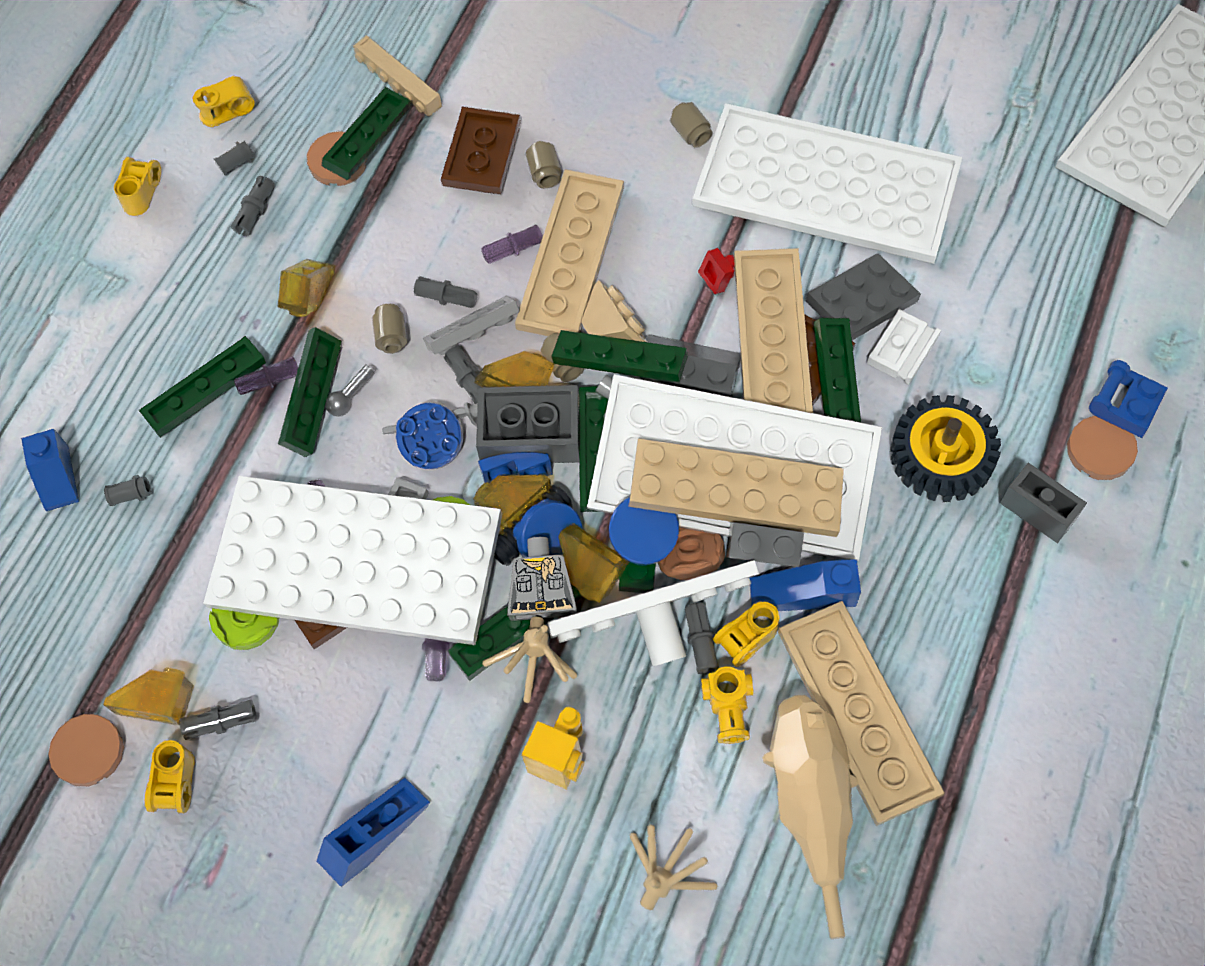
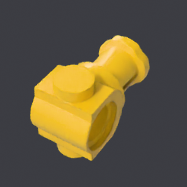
(729, 704)

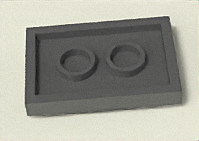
(865, 295)

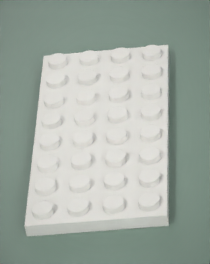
(1150, 129)
(828, 182)
(740, 426)
(355, 559)

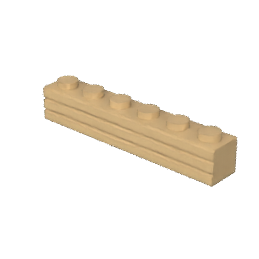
(397, 75)

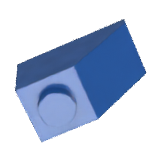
(50, 469)

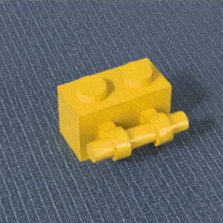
(555, 750)

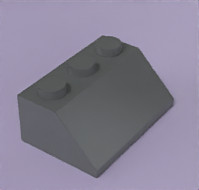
(706, 367)
(529, 421)

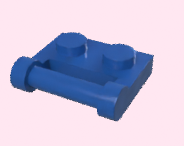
(1138, 403)

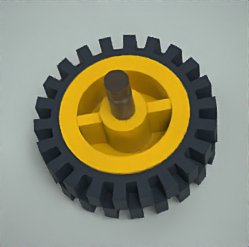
(945, 448)

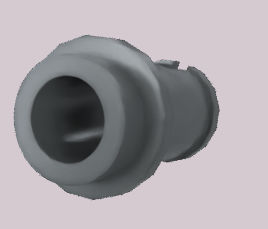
(234, 157)
(129, 490)

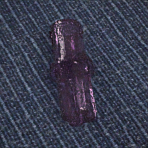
(512, 244)
(267, 376)
(435, 659)

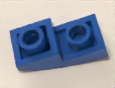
(515, 464)

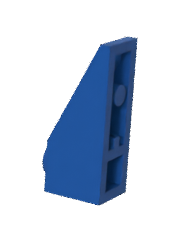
(809, 586)
(370, 832)

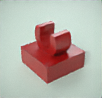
(717, 270)

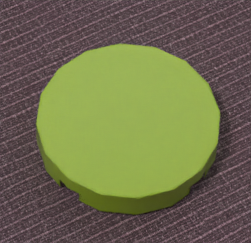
(241, 629)

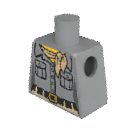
(540, 584)

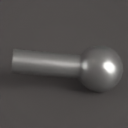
(339, 402)

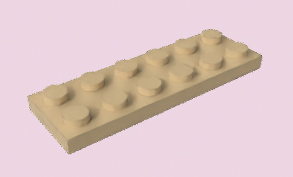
(570, 254)
(772, 328)
(737, 487)
(849, 686)

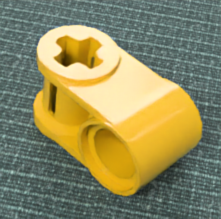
(226, 99)
(137, 185)
(743, 637)
(170, 786)

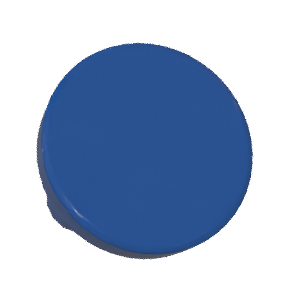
(429, 436)
(547, 521)
(642, 534)

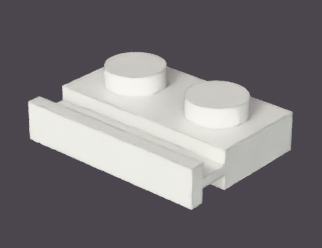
(903, 346)

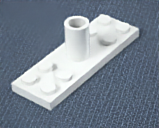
(655, 611)

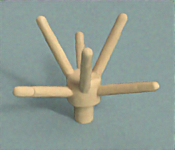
(534, 645)
(660, 879)

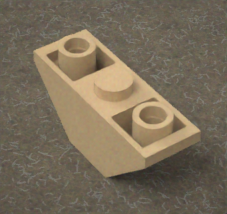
(610, 315)

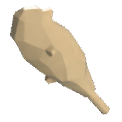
(814, 793)

